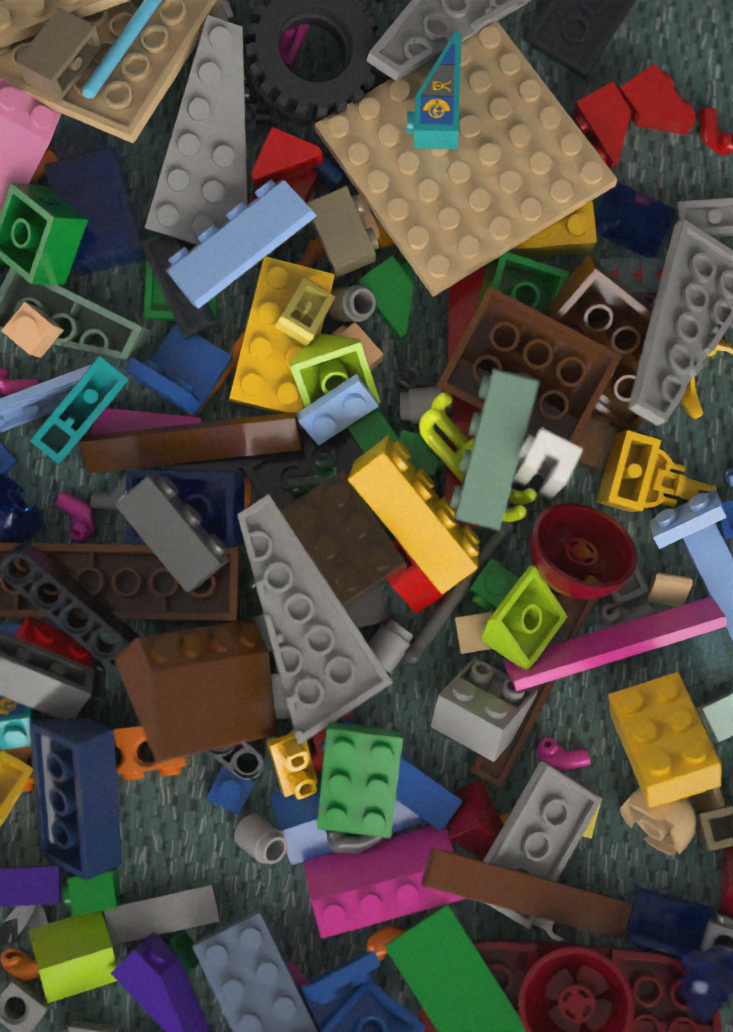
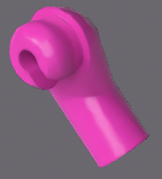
(11, 386)
(81, 516)
(559, 758)

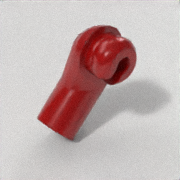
(712, 136)

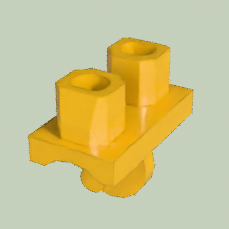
(293, 766)

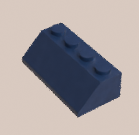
(76, 794)

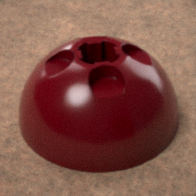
(581, 551)
(565, 972)

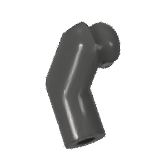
(351, 844)

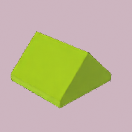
(327, 364)
(525, 621)
(73, 955)

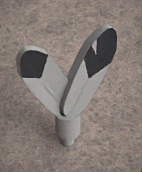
(18, 919)

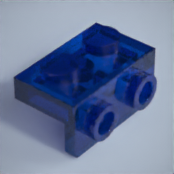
(633, 220)
(667, 923)

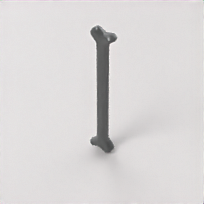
(456, 594)

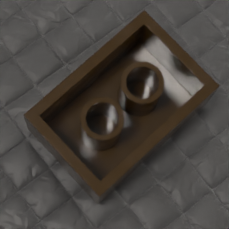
(344, 539)

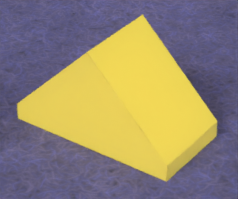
(305, 312)

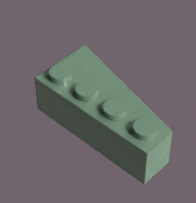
(84, 323)
(495, 449)

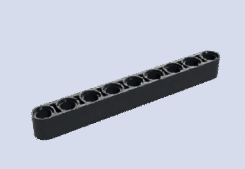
(88, 632)

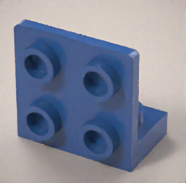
(182, 370)
(332, 989)

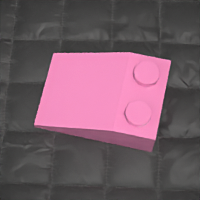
(24, 135)

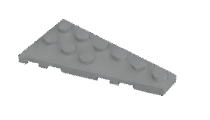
(427, 27)
(207, 147)
(686, 320)
(314, 641)

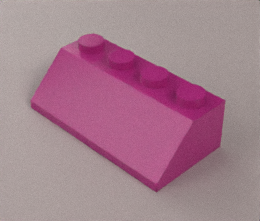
(376, 883)

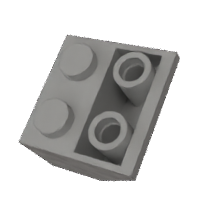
(482, 709)

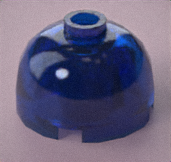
(16, 519)
(707, 981)

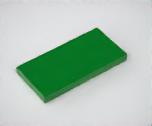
(452, 977)

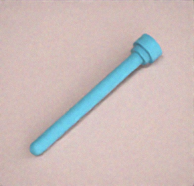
(119, 47)

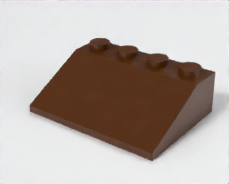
(615, 317)
(530, 344)
(200, 688)

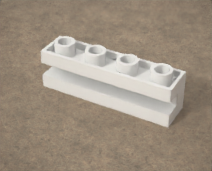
(549, 458)

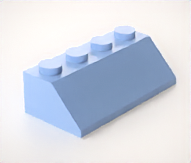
(239, 242)

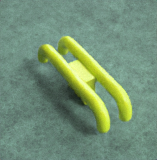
(452, 460)

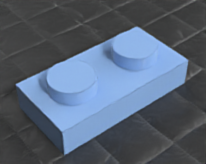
(337, 409)
(686, 519)

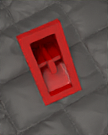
(284, 157)

